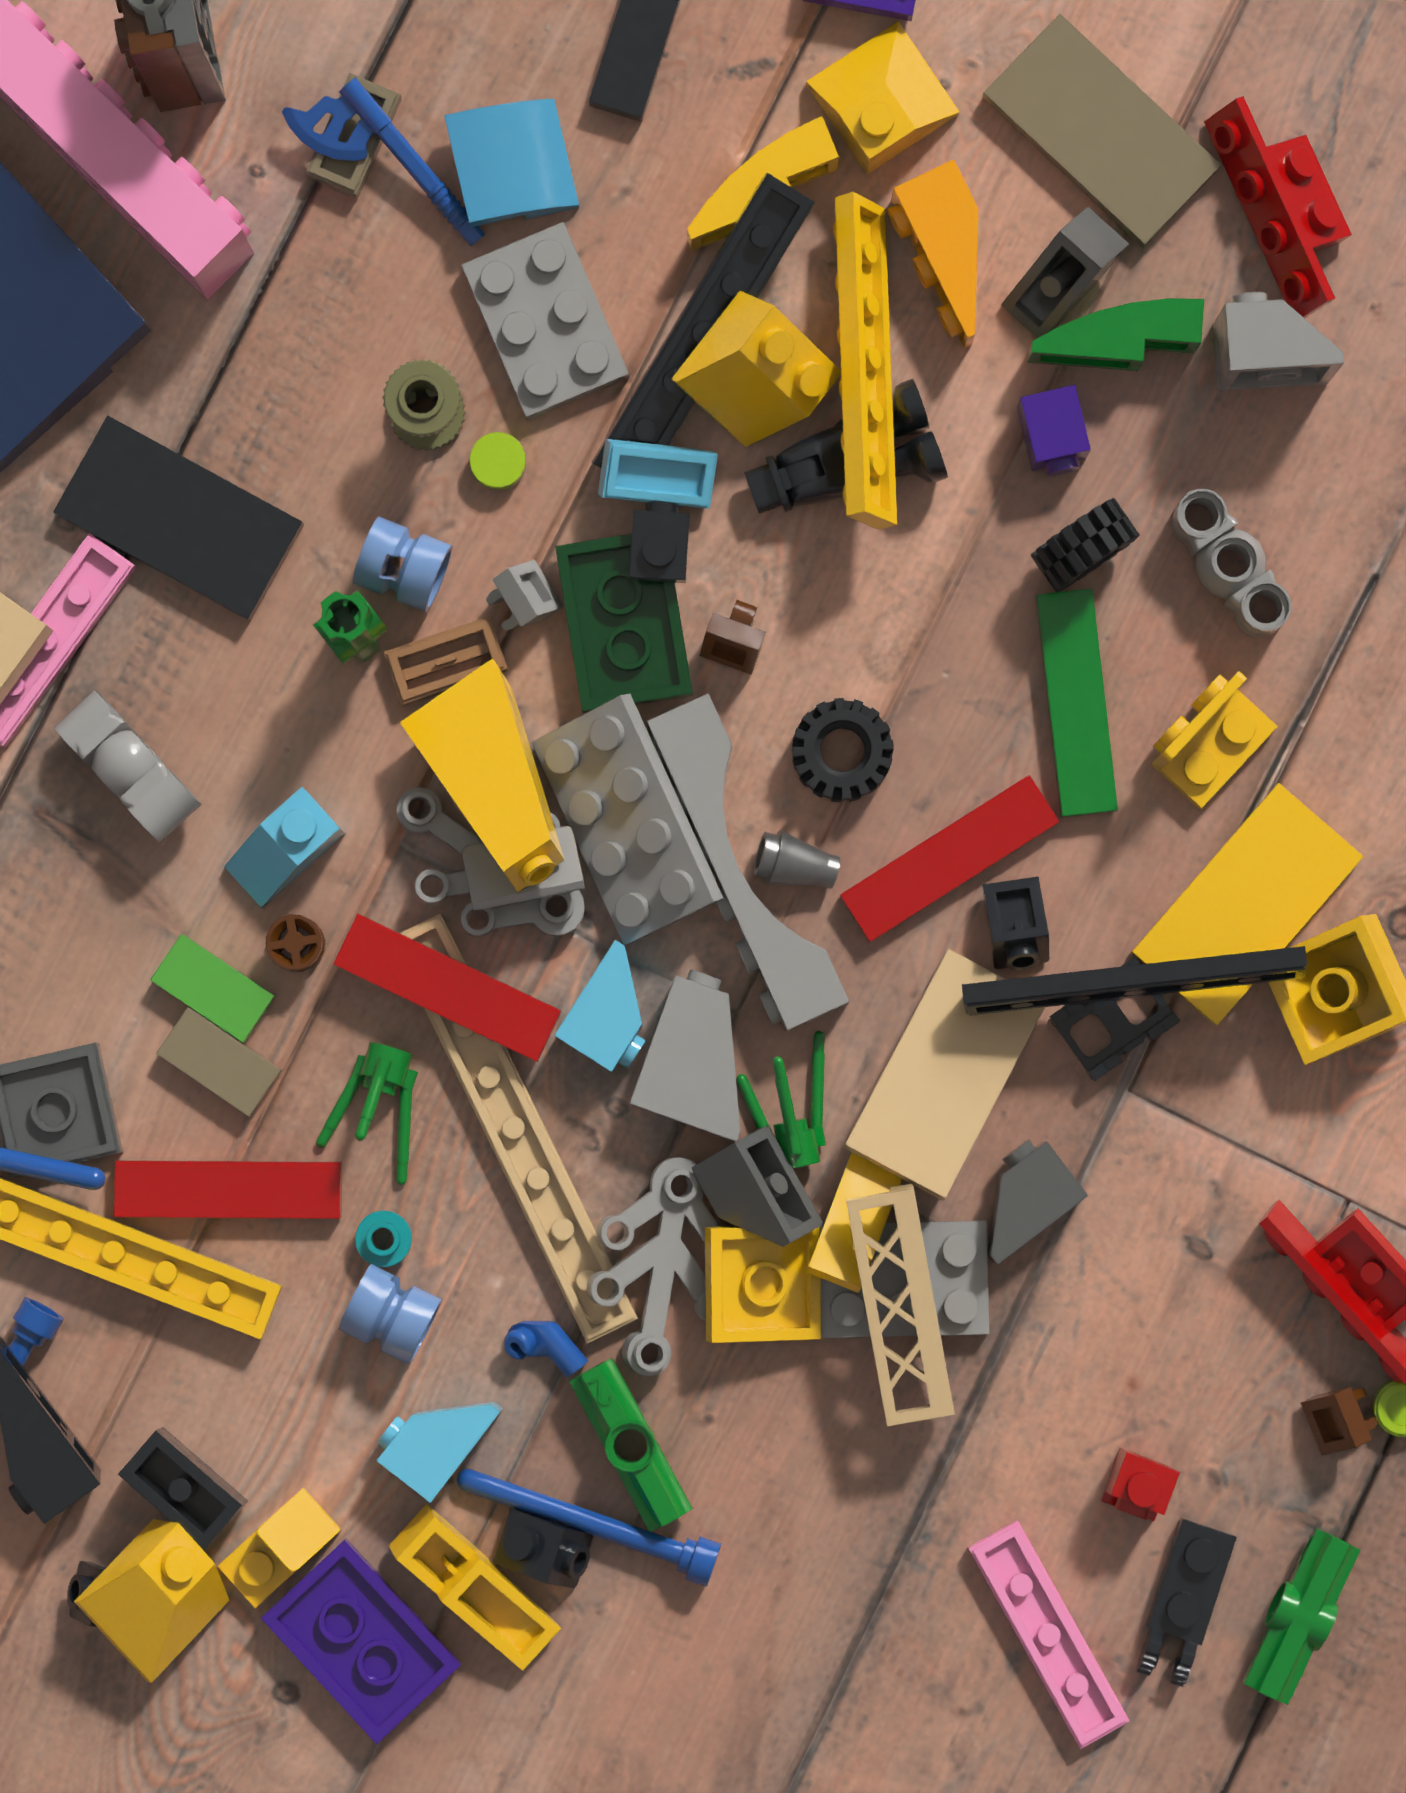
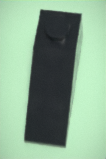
(42, 1452)

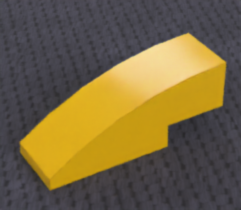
(792, 158)
(473, 1587)

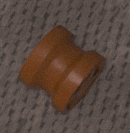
(285, 943)

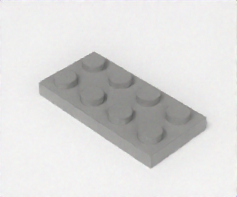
(627, 819)

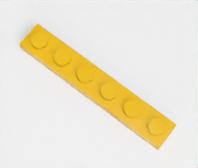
(865, 361)
(136, 1260)

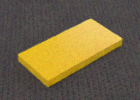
(1252, 894)

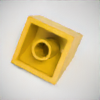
(756, 371)
(1348, 990)

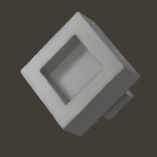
(526, 594)

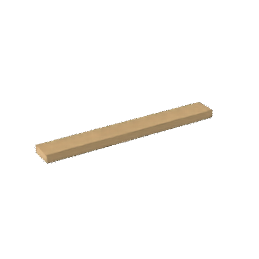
(528, 1158)

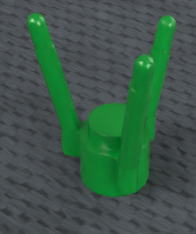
(383, 1071)
(793, 1135)

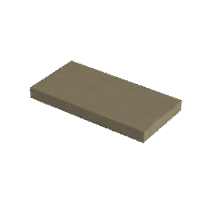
(1101, 130)

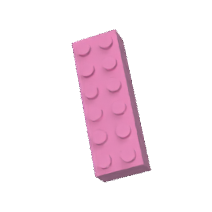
(117, 157)

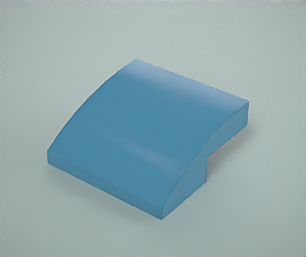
(511, 161)

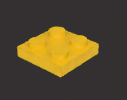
(760, 1287)

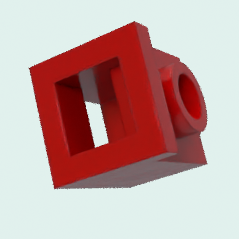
(1140, 1485)

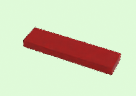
(949, 858)
(447, 987)
(228, 1189)

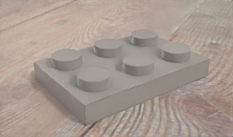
(545, 321)
(958, 1280)

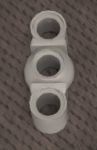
(1225, 537)
(127, 766)

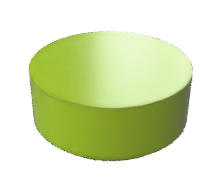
(498, 461)
(1390, 1408)

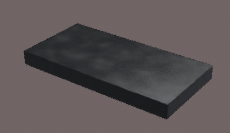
(178, 518)

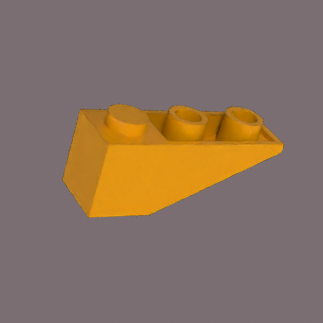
(943, 228)

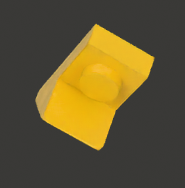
(279, 1547)

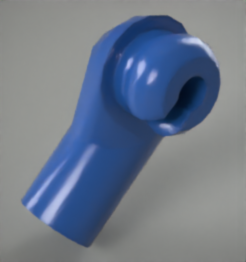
(544, 1340)

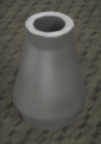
(791, 861)

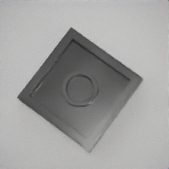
(59, 1106)

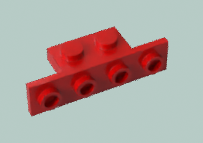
(1284, 202)
(1356, 1273)

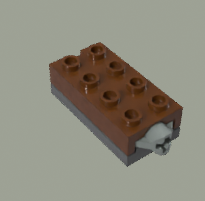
(171, 51)

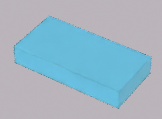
(657, 473)

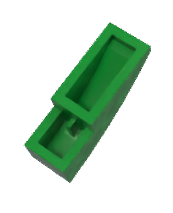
(1120, 334)

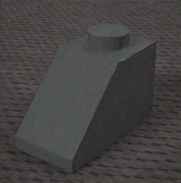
(1064, 273)
(758, 1189)
(1030, 1197)

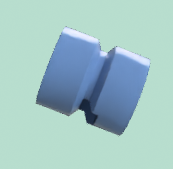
(421, 571)
(390, 1314)

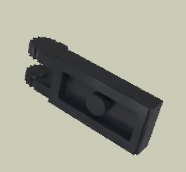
(1186, 1595)

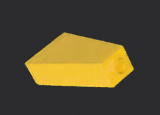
(487, 766)

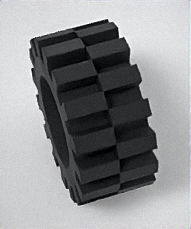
(1085, 545)
(849, 716)

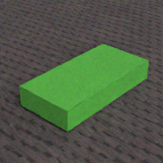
(213, 988)

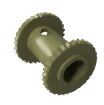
(419, 381)

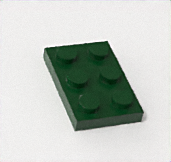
(621, 629)

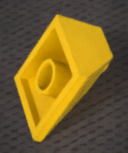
(882, 97)
(155, 1597)

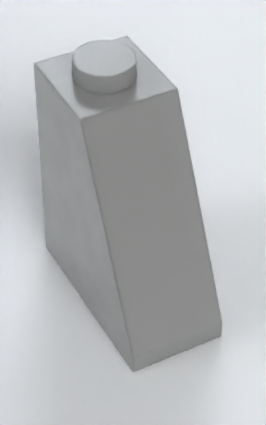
(691, 1059)

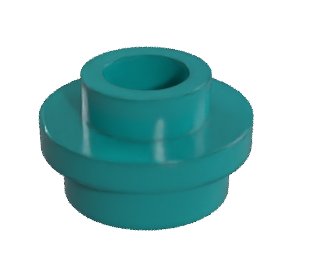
(400, 1231)

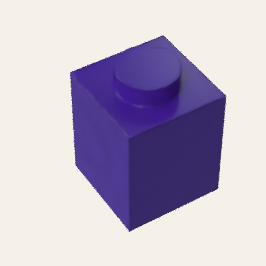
(1054, 430)

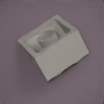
(1269, 346)

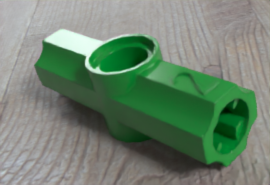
(350, 626)
(648, 1478)
(1301, 1616)

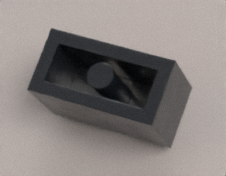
(183, 1487)

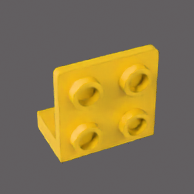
(1215, 743)

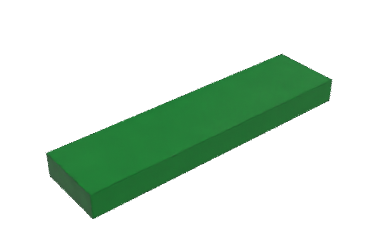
(1076, 703)

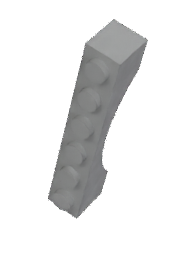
(795, 971)

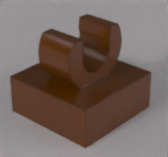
(734, 639)
(1338, 1420)

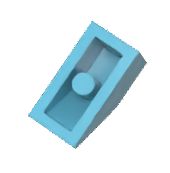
(283, 847)
(606, 1014)
(434, 1444)

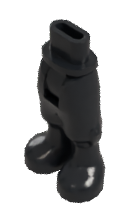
(815, 470)

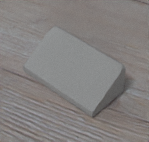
(492, 888)

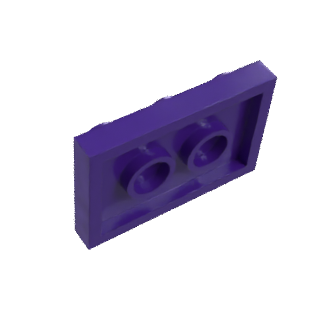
(361, 1641)

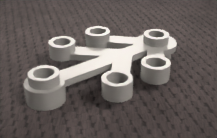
(456, 883)
(662, 1254)

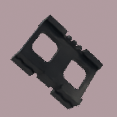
(1123, 1034)

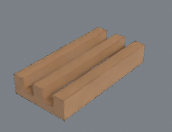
(435, 641)

